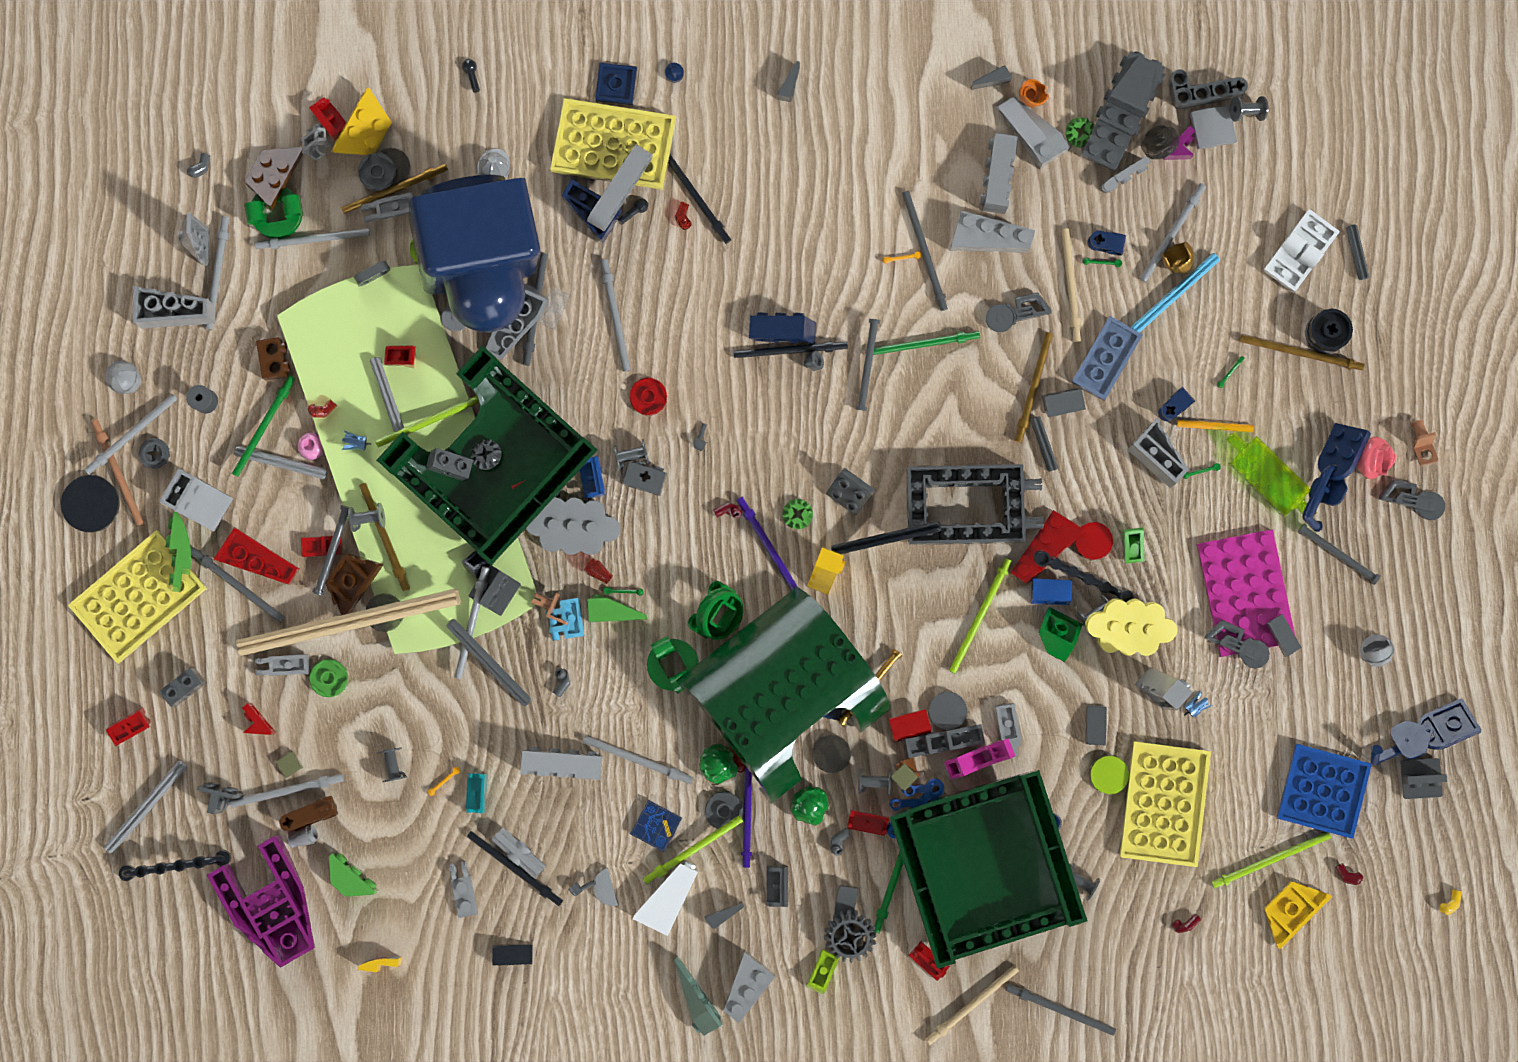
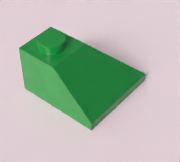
(1059, 634)

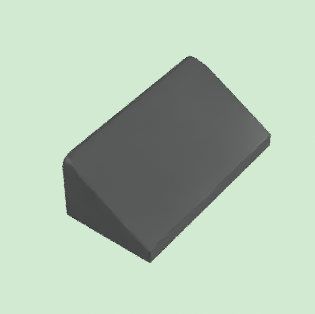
(1283, 635)

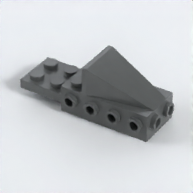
(1123, 109)

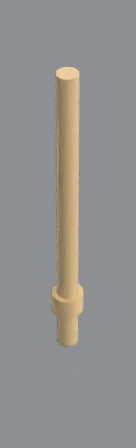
(1075, 321)
(942, 1029)

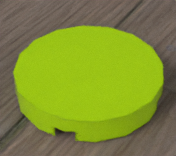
(1109, 774)

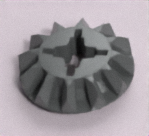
(149, 446)
(492, 458)

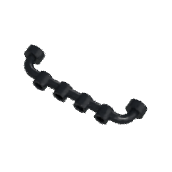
(1043, 559)
(129, 872)

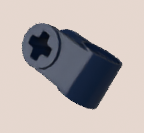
(1110, 242)
(1177, 403)

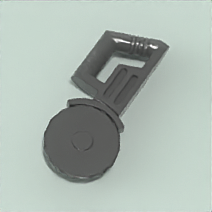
(1002, 317)
(1428, 505)
(1252, 652)

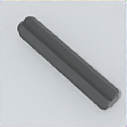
(1357, 252)
(1044, 444)

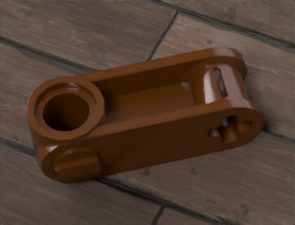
(310, 814)

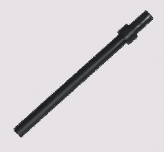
(717, 226)
(828, 347)
(545, 891)

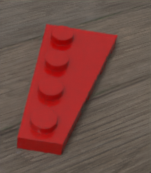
(1054, 538)
(250, 555)

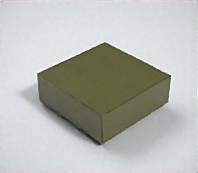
(289, 764)
(904, 776)

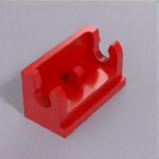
(328, 117)
(910, 725)
(128, 726)
(867, 822)

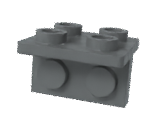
(850, 491)
(499, 591)
(1422, 778)
(218, 799)

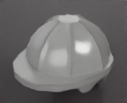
(494, 162)
(123, 377)
(1377, 650)

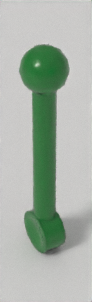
(1117, 263)
(1220, 384)
(1215, 467)
(607, 590)

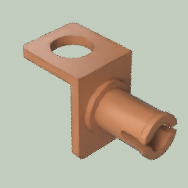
(1423, 442)
(548, 604)

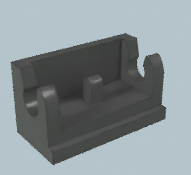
(1063, 402)
(777, 886)

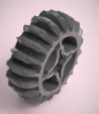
(856, 932)

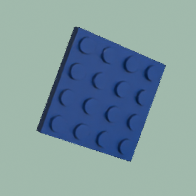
(1324, 791)

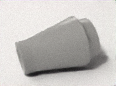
(305, 836)

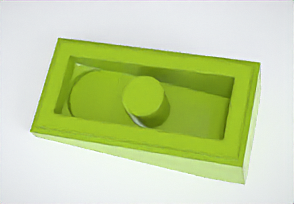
(822, 972)

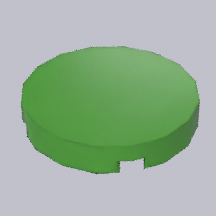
(328, 678)

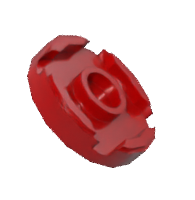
(648, 396)
(1095, 542)

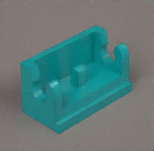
(476, 793)

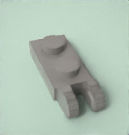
(1124, 176)
(388, 207)
(284, 665)
(463, 891)

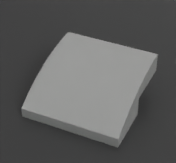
(1213, 127)

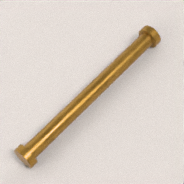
(881, 672)

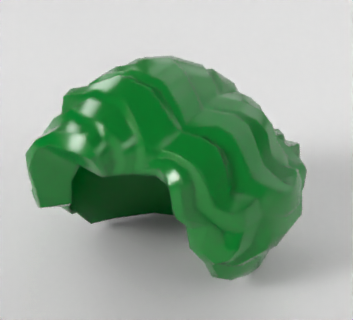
(717, 764)
(809, 805)

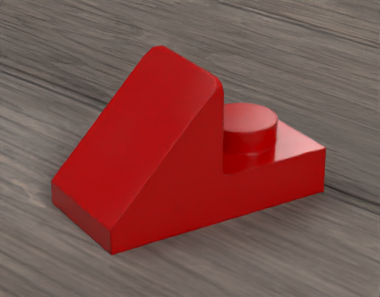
(400, 356)
(260, 724)

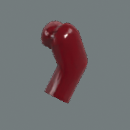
(728, 508)
(1348, 877)
(1187, 926)

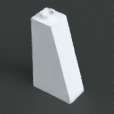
(665, 903)

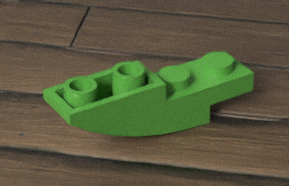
(179, 545)

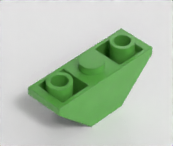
(349, 879)

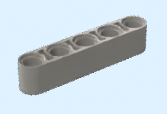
(620, 187)

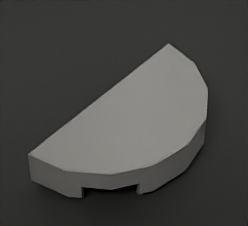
(604, 888)

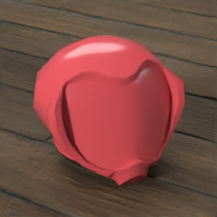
(1376, 458)

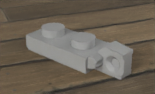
(1008, 725)

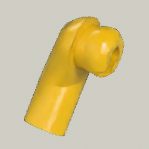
(1453, 904)

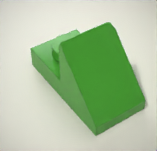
(1133, 545)

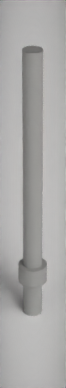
(1192, 201)
(222, 237)
(275, 243)
(607, 279)
(101, 459)
(481, 586)
(672, 773)
(322, 782)

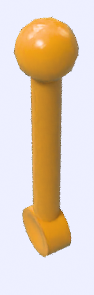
(917, 255)
(456, 770)

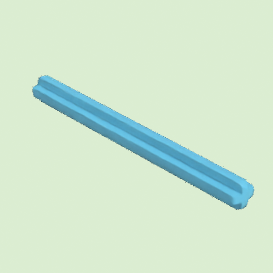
(1176, 292)

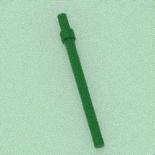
(960, 337)
(281, 393)
(882, 913)

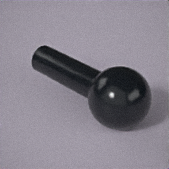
(469, 67)
(640, 206)

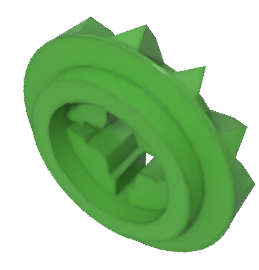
(1072, 134)
(788, 513)

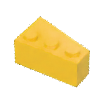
(825, 570)

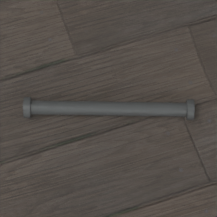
(867, 364)
(331, 551)
(1339, 554)

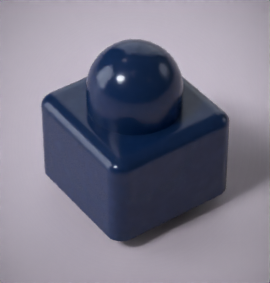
(476, 246)

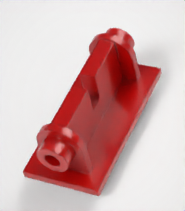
(923, 957)

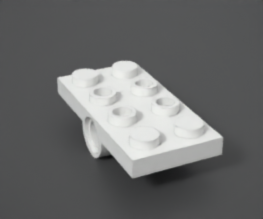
(1301, 251)

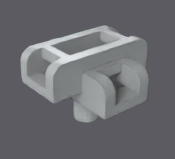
(317, 140)

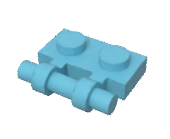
(570, 613)

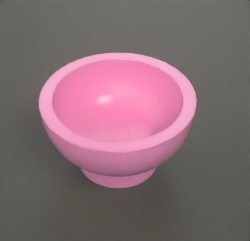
(310, 446)

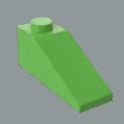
(607, 610)

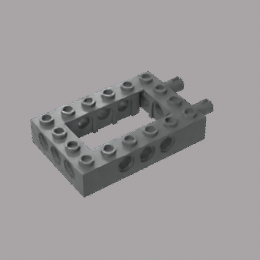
(1013, 488)

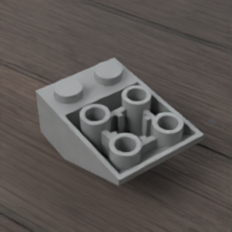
(196, 499)

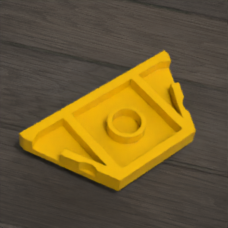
(364, 127)
(1292, 910)

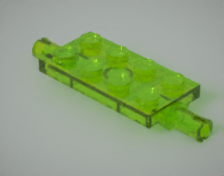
(1269, 475)

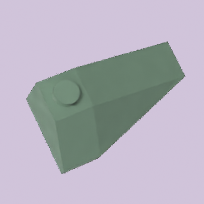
(701, 1009)

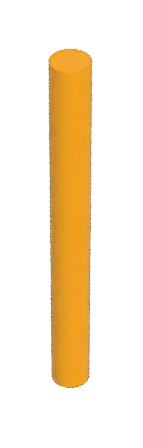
(1215, 425)

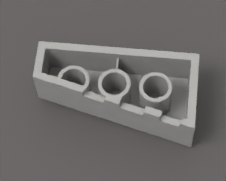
(999, 173)
(990, 235)
(169, 309)
(1164, 689)
(561, 764)

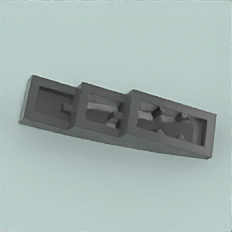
(943, 741)

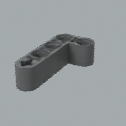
(1207, 89)

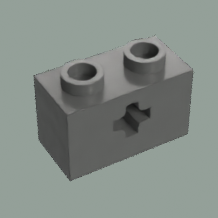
(449, 464)
(634, 480)
(182, 687)

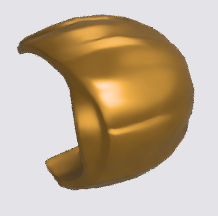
(1179, 258)

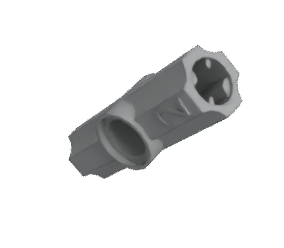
(519, 852)

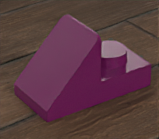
(1181, 151)

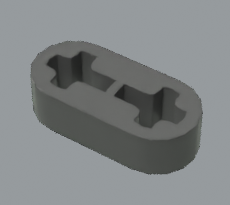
(372, 273)

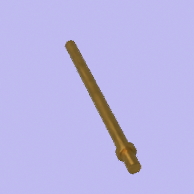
(1350, 364)

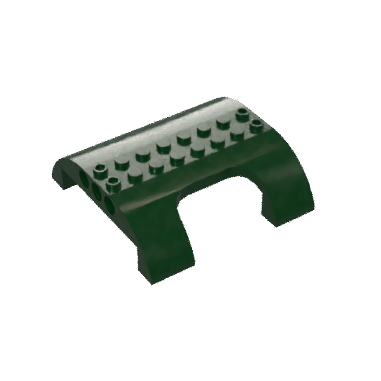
(533, 448)
(779, 682)

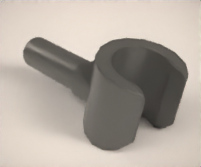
(699, 444)
(576, 889)

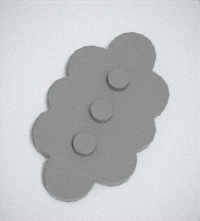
(574, 526)

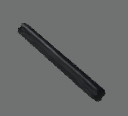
(886, 538)

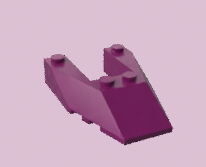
(274, 915)

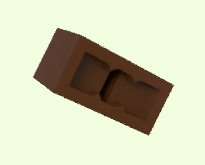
(268, 360)

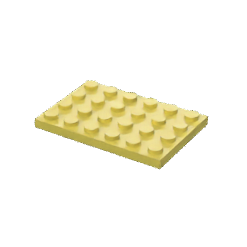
(599, 137)
(135, 598)
(1165, 804)

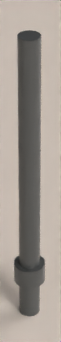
(529, 345)
(207, 562)
(1024, 994)

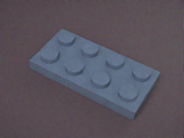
(1107, 358)

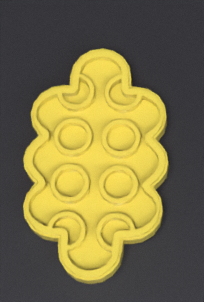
(1131, 627)

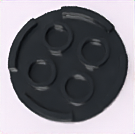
(90, 503)

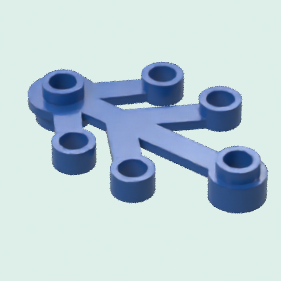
(928, 794)

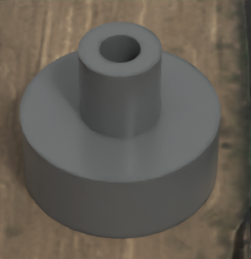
(814, 361)

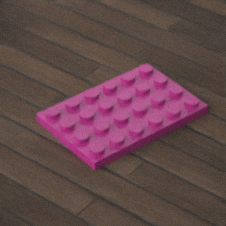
(1244, 585)

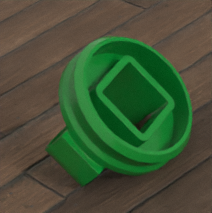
(293, 211)
(702, 621)
(662, 649)

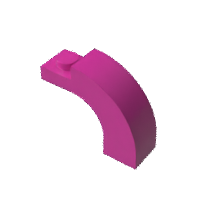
(979, 758)

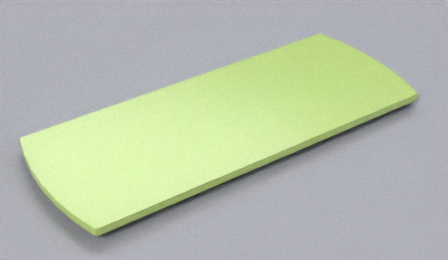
(331, 347)

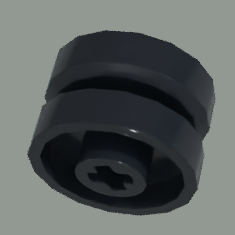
(1318, 329)

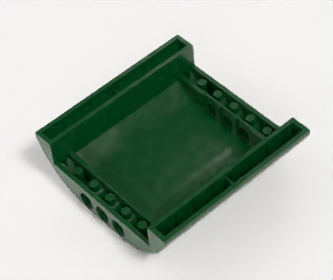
(987, 867)

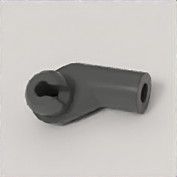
(200, 168)
(563, 681)
(837, 841)

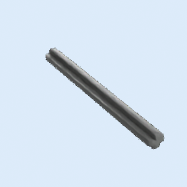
(490, 664)

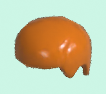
(1033, 93)

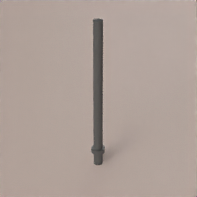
(940, 297)

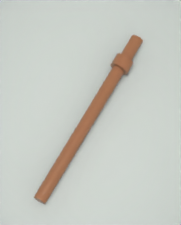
(102, 439)

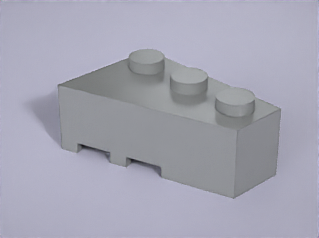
(1158, 454)
(748, 985)

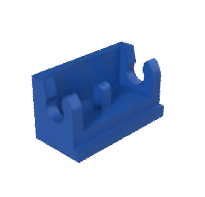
(592, 479)
(1051, 592)

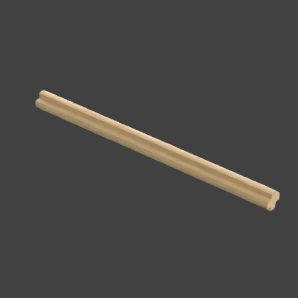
(348, 622)

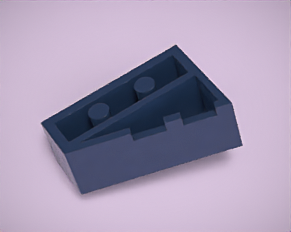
(582, 202)
(782, 328)

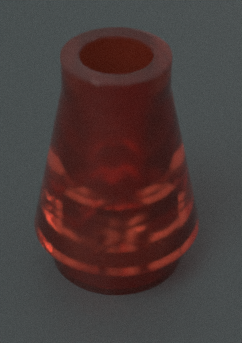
(598, 570)

